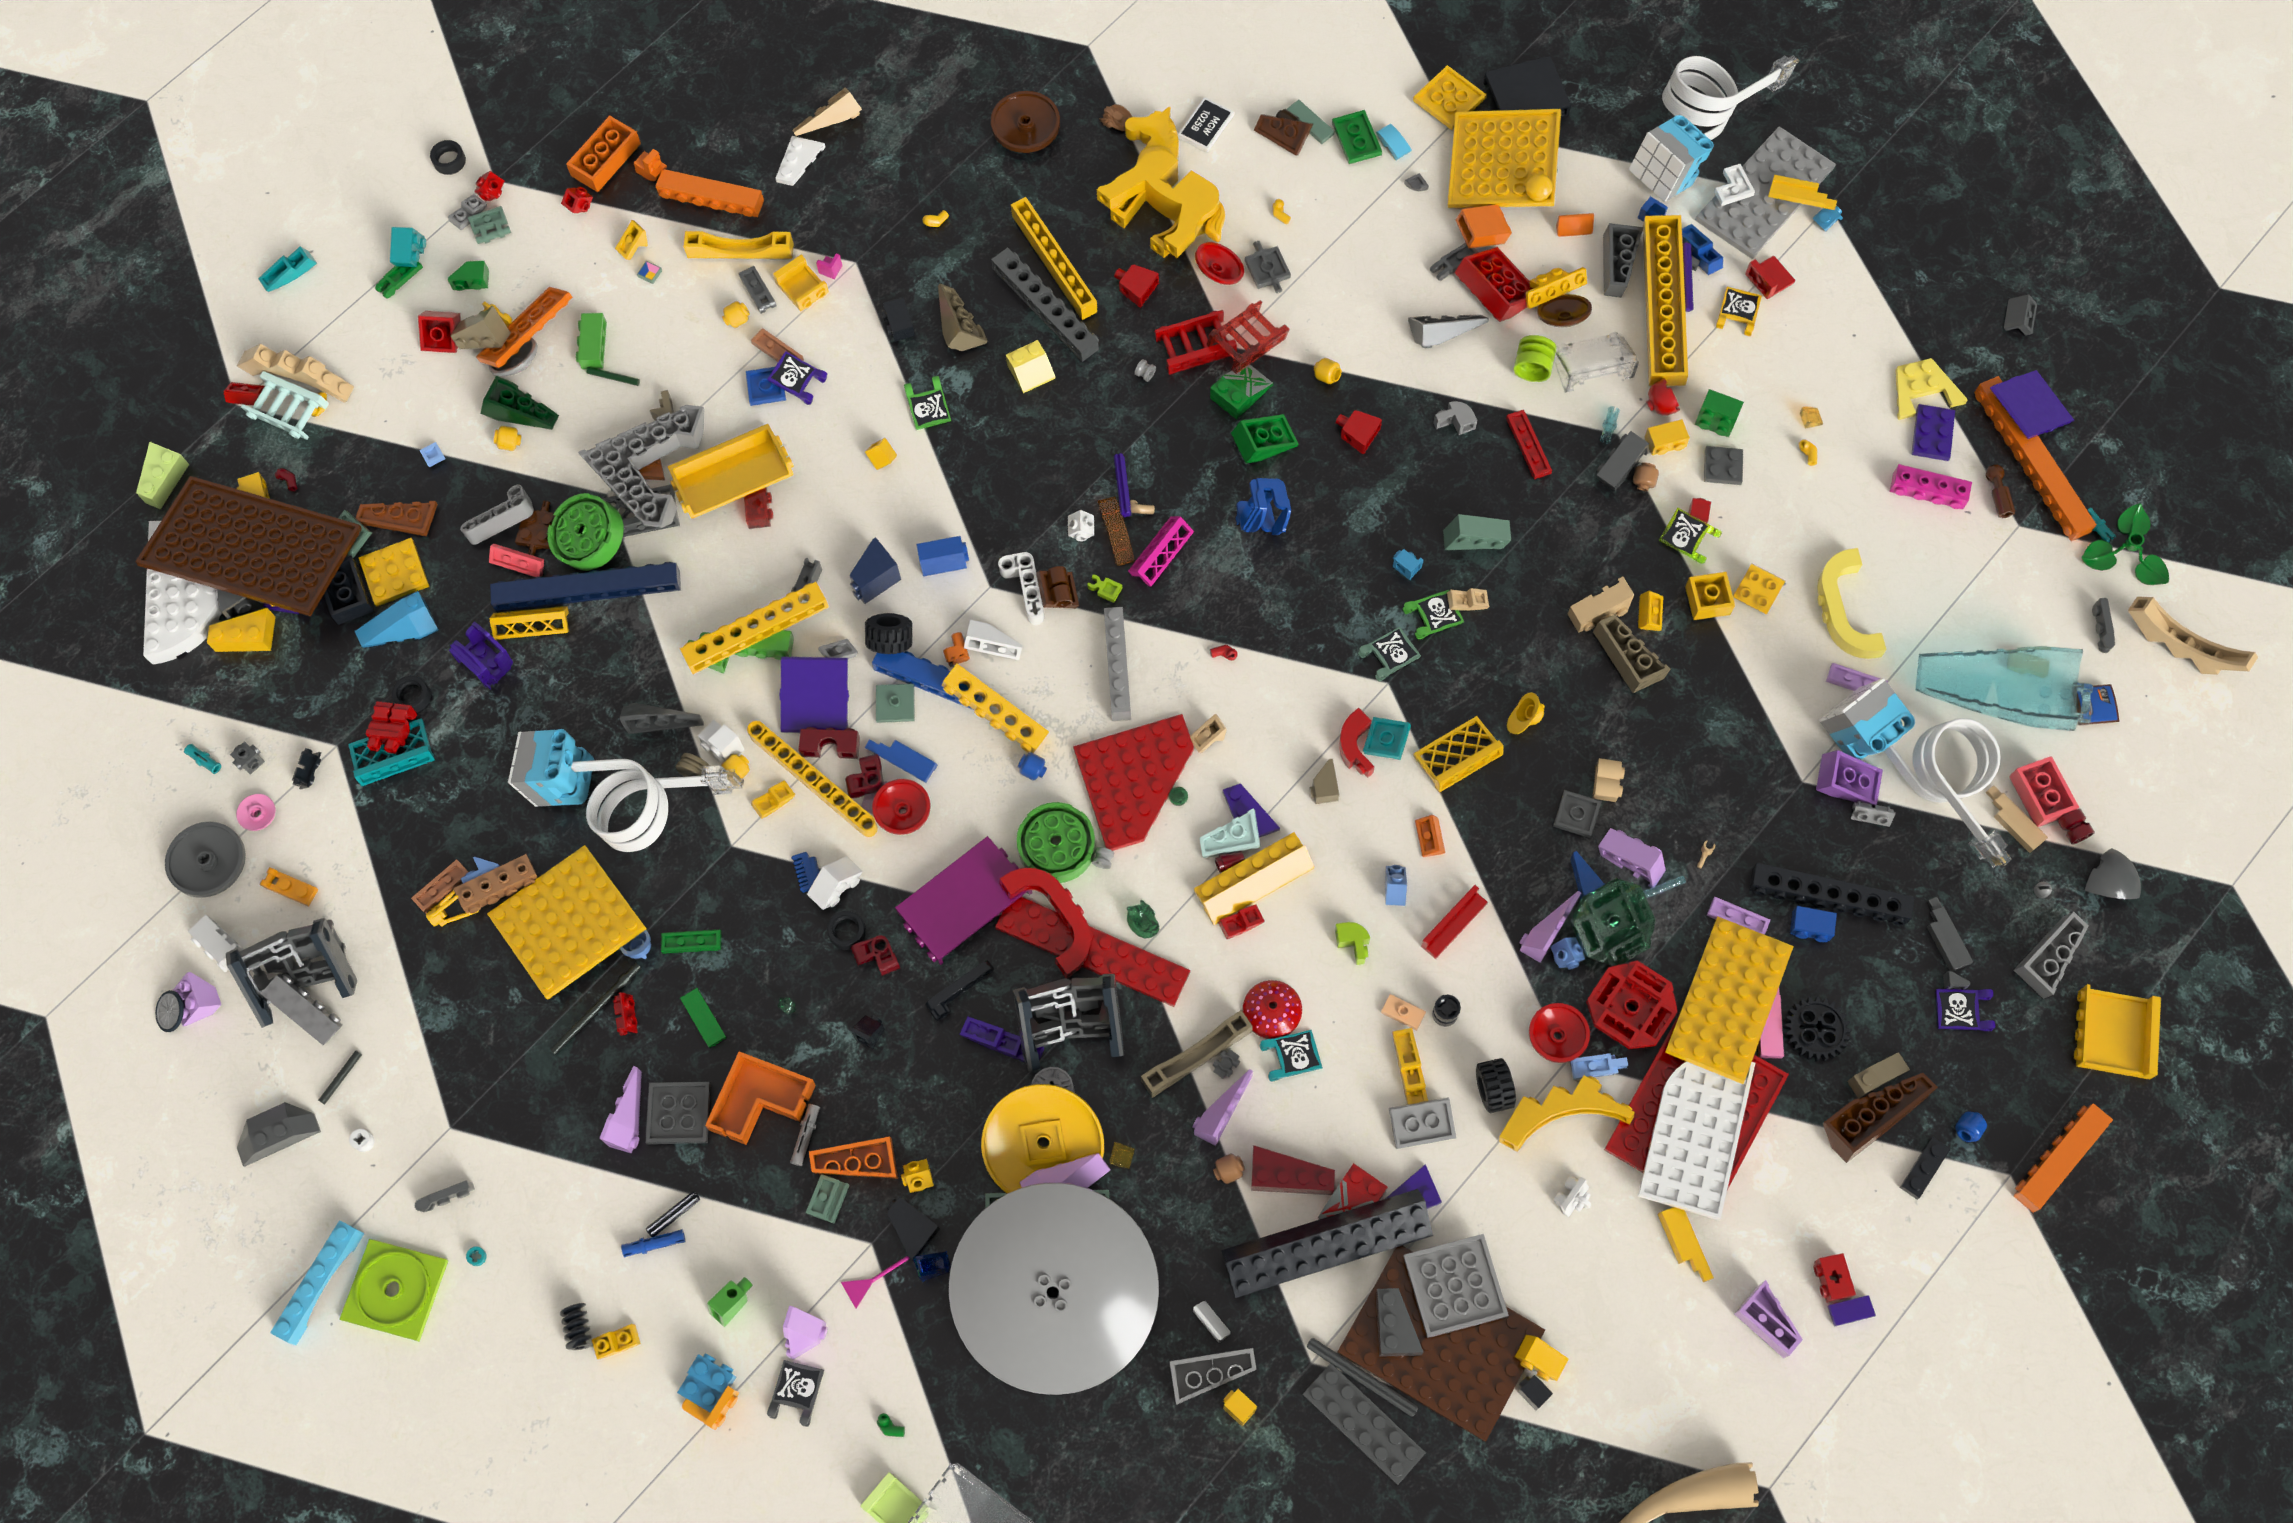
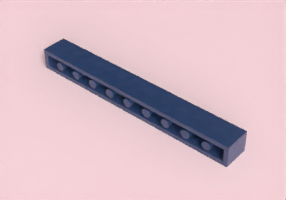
(585, 586)

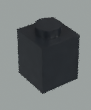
(1534, 1391)

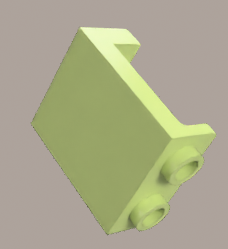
(891, 1501)

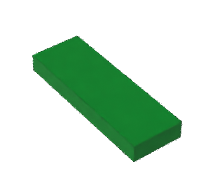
(690, 941)
(703, 1018)

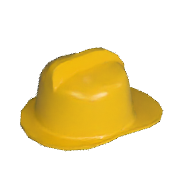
(1527, 713)

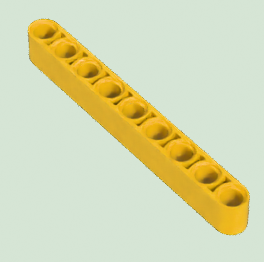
(815, 786)

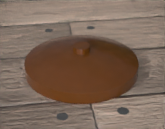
(1025, 121)

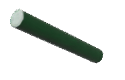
(613, 376)

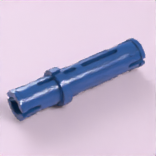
(649, 1244)

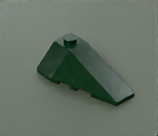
(511, 405)

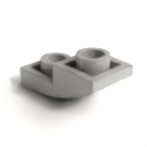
(469, 207)

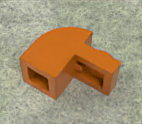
(649, 165)

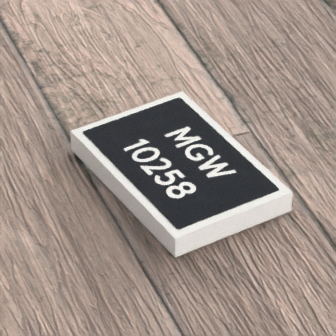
(1205, 124)

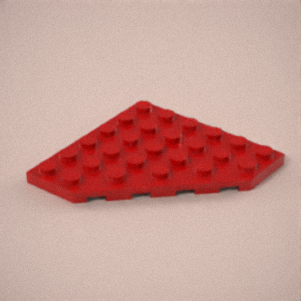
(1132, 777)

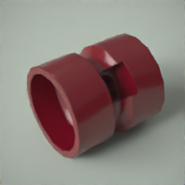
(2076, 826)

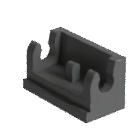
(809, 574)

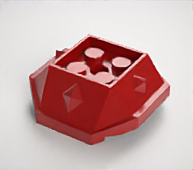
(1644, 989)

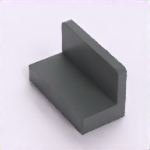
(2021, 314)

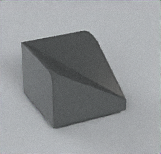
(1954, 981)

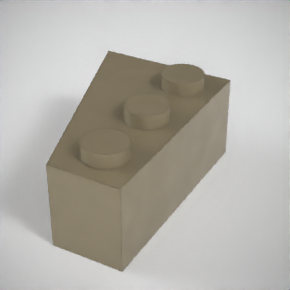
(481, 331)

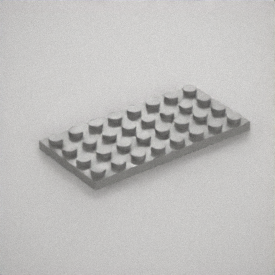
(1756, 219)

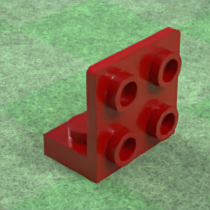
(1769, 276)

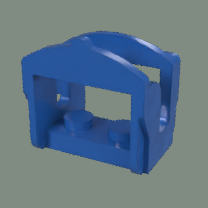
(1260, 508)

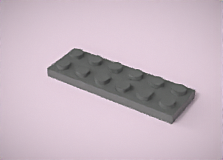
(1364, 1424)

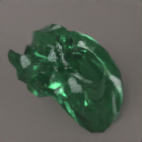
(1142, 920)

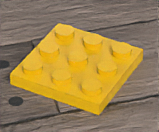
(1447, 95)
(394, 572)

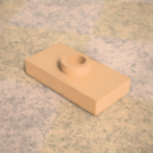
(1403, 1012)

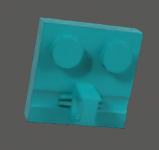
(1386, 738)

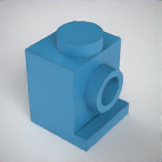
(1407, 563)

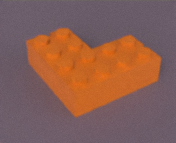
(755, 1086)

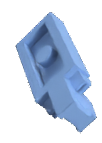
(1597, 1066)

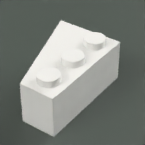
(213, 940)

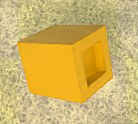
(881, 453)

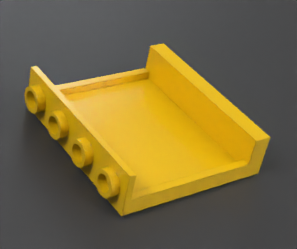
(2117, 1033)

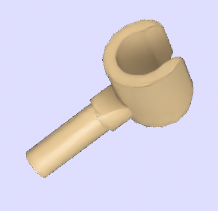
(1705, 852)

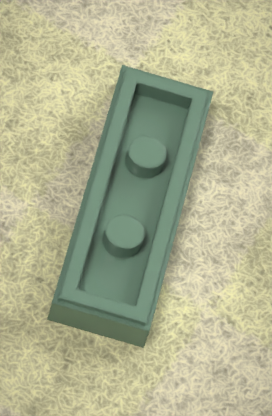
(1320, 129)

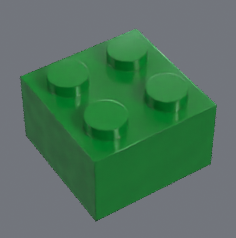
(1719, 413)

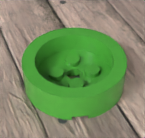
(599, 538)
(1071, 855)

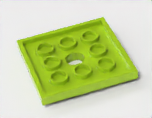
(409, 1309)

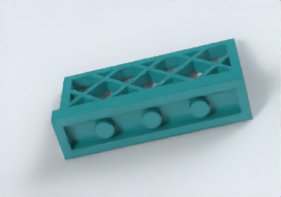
(394, 763)

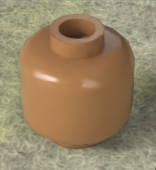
(1645, 476)
(1229, 1168)

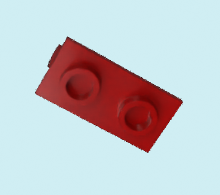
(624, 1005)

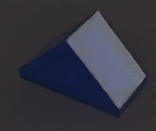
(932, 1265)

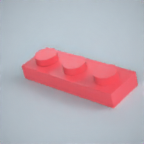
(516, 560)

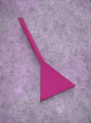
(857, 1289)

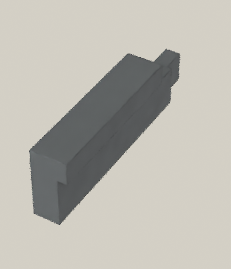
(1947, 937)

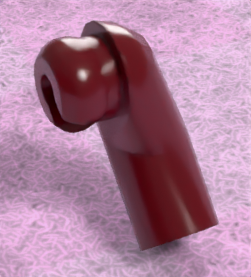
(288, 476)

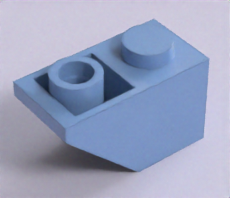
(1395, 885)

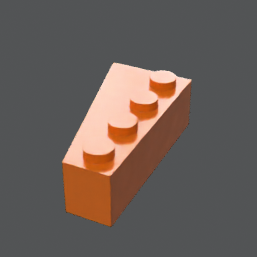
(862, 1159)

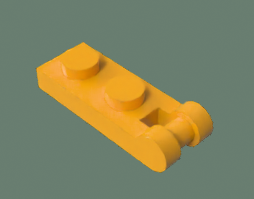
(289, 887)

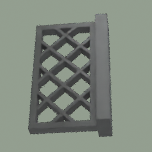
(633, 525)

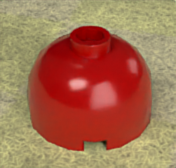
(1662, 399)

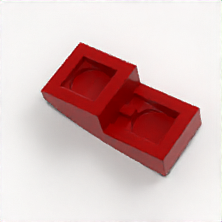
(1241, 922)

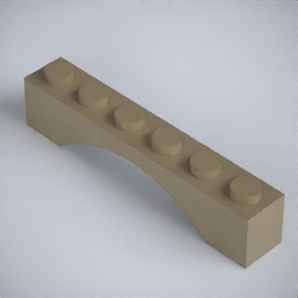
(1176, 1068)

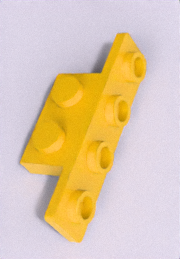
(1553, 285)

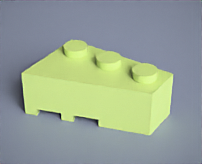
(160, 474)

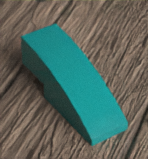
(287, 269)

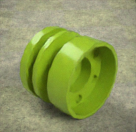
(1535, 358)

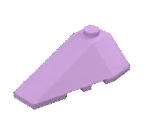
(622, 1127)
(1080, 1172)
(802, 1332)

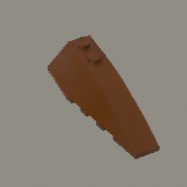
(1870, 1117)

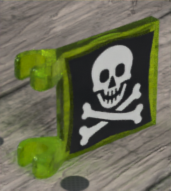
(1686, 533)

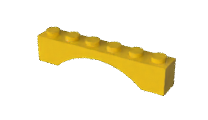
(771, 246)

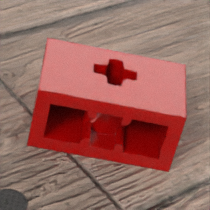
(1835, 1267)

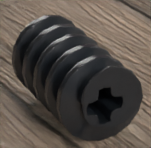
(574, 1327)

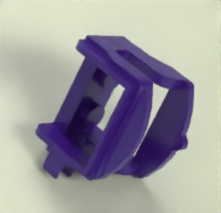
(481, 658)

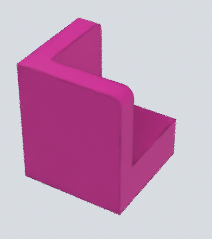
(829, 266)

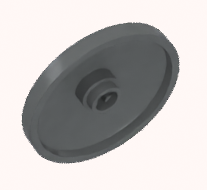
(205, 859)

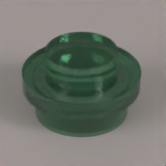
(1178, 796)
(787, 1005)

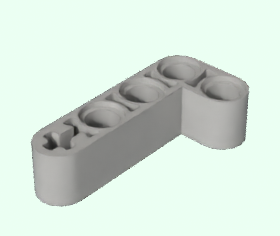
(500, 517)

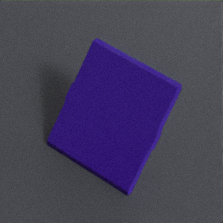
(2031, 404)
(814, 693)

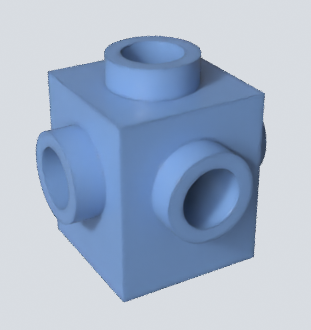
(1567, 953)

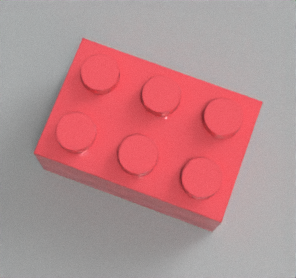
(2043, 791)

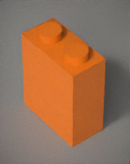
(1483, 226)

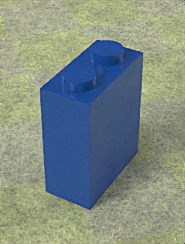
(942, 555)

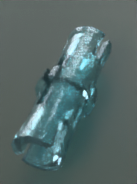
(1609, 424)

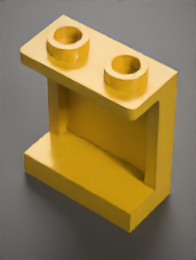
(800, 283)

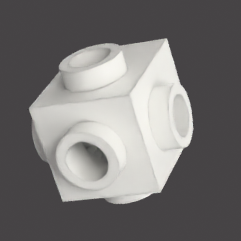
(1081, 525)

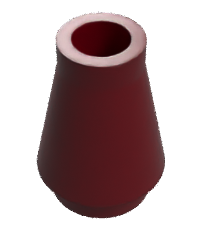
(1227, 861)

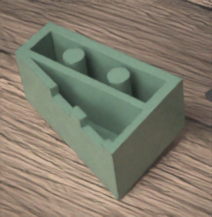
(1476, 533)

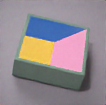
(649, 272)

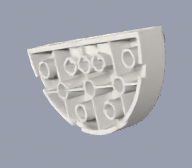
(176, 613)

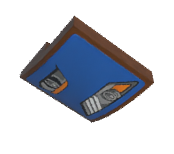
(2102, 705)

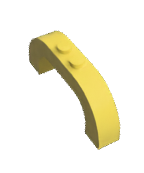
(1834, 615)

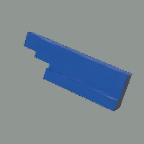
(904, 758)

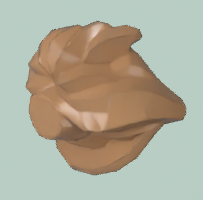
(1115, 117)

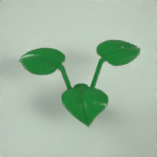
(2136, 523)

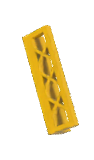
(525, 616)

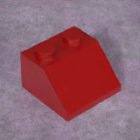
(436, 329)

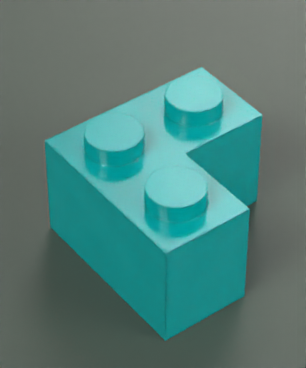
(406, 246)

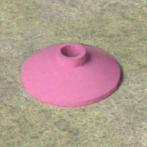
(249, 808)

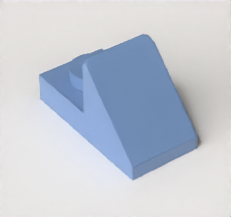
(483, 867)

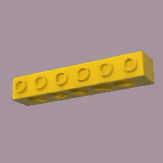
(959, 675)

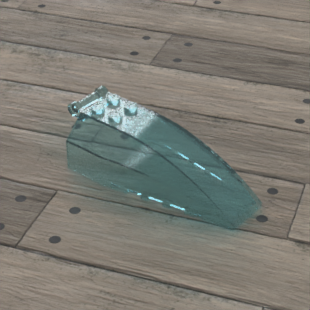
(2015, 685)

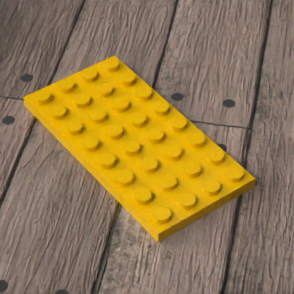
(1729, 1000)

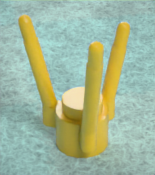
(438, 914)

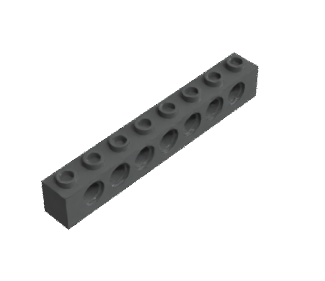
(1081, 348)

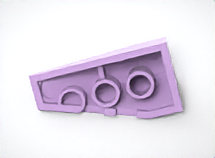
(1544, 933)
(1217, 1116)

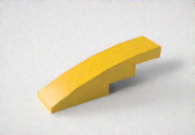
(1409, 1066)

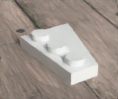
(796, 159)

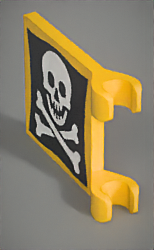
(1741, 307)

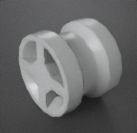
(1145, 370)
(1103, 858)

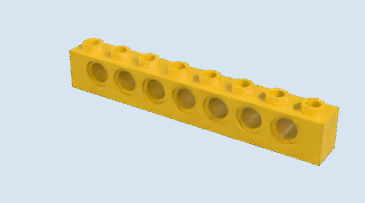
(750, 636)

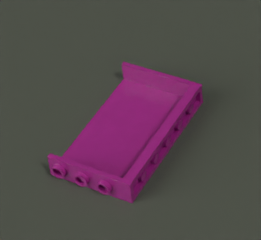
(958, 900)

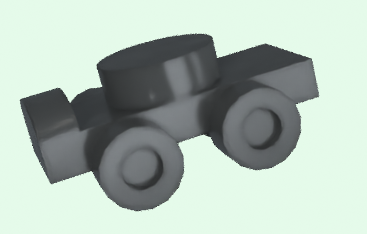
(1224, 1067)

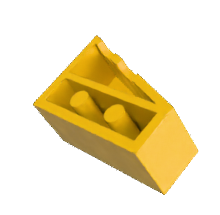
(243, 633)

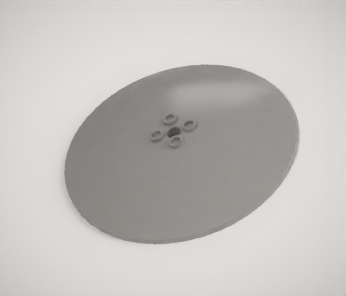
(1061, 1240)

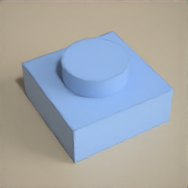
(432, 454)

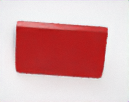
(242, 393)

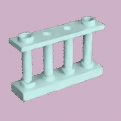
(285, 388)

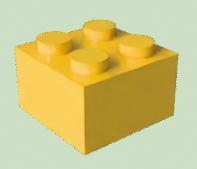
(1710, 595)

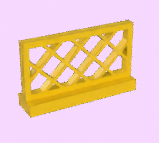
(1463, 768)

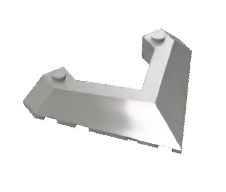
(622, 456)

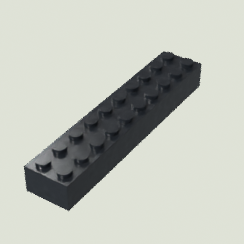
(1327, 1243)

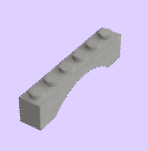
(1117, 664)

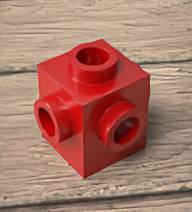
(489, 186)
(577, 200)

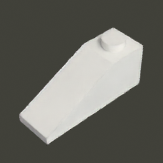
(989, 640)

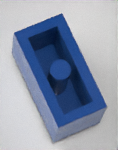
(1813, 924)

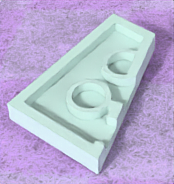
(1233, 837)

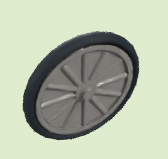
(169, 1011)

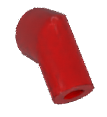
(1225, 651)

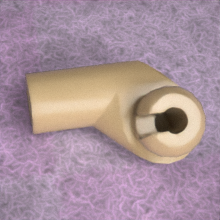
(1141, 509)

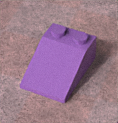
(1849, 778)

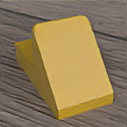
(631, 239)

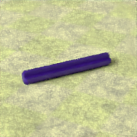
(1688, 281)
(1122, 485)

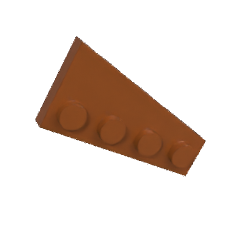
(406, 518)

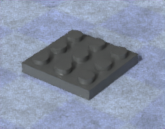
(678, 1112)

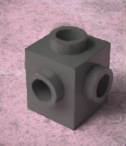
(247, 757)

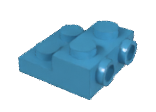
(706, 1382)

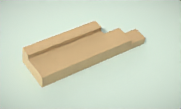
(2016, 821)

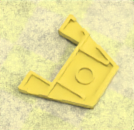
(1920, 380)

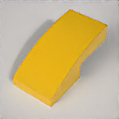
(775, 798)

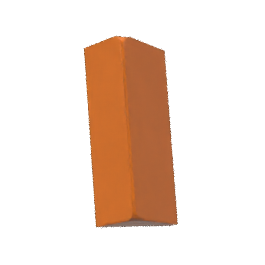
(1575, 224)
(1430, 836)

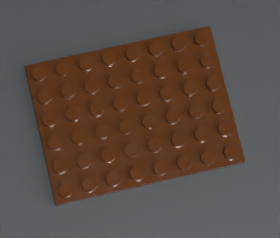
(1460, 1373)

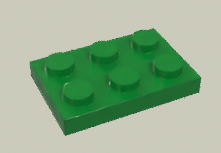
(1356, 137)

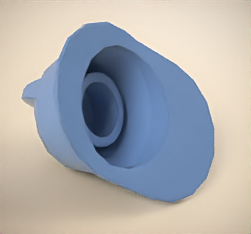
(638, 946)

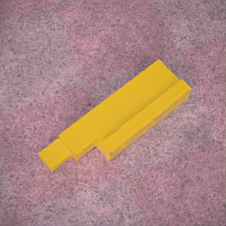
(1799, 192)
(1684, 1241)

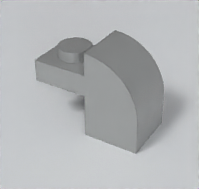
(1458, 414)

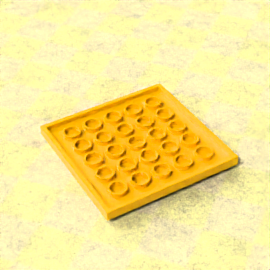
(1499, 153)
(566, 922)

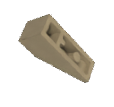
(1878, 1075)

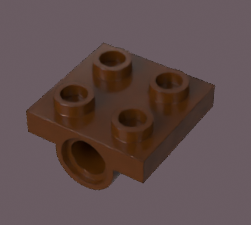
(1057, 588)

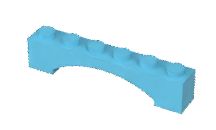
(295, 1316)

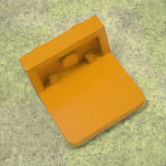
(717, 1415)

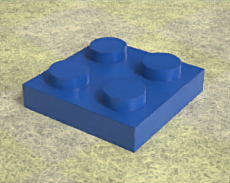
(761, 390)

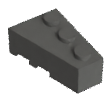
(1622, 460)
(1394, 1325)

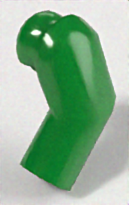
(888, 1427)

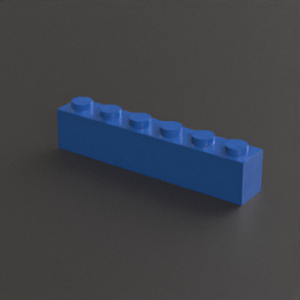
(917, 671)

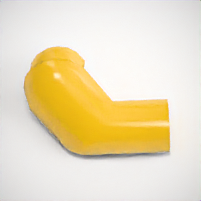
(935, 221)
(1810, 450)

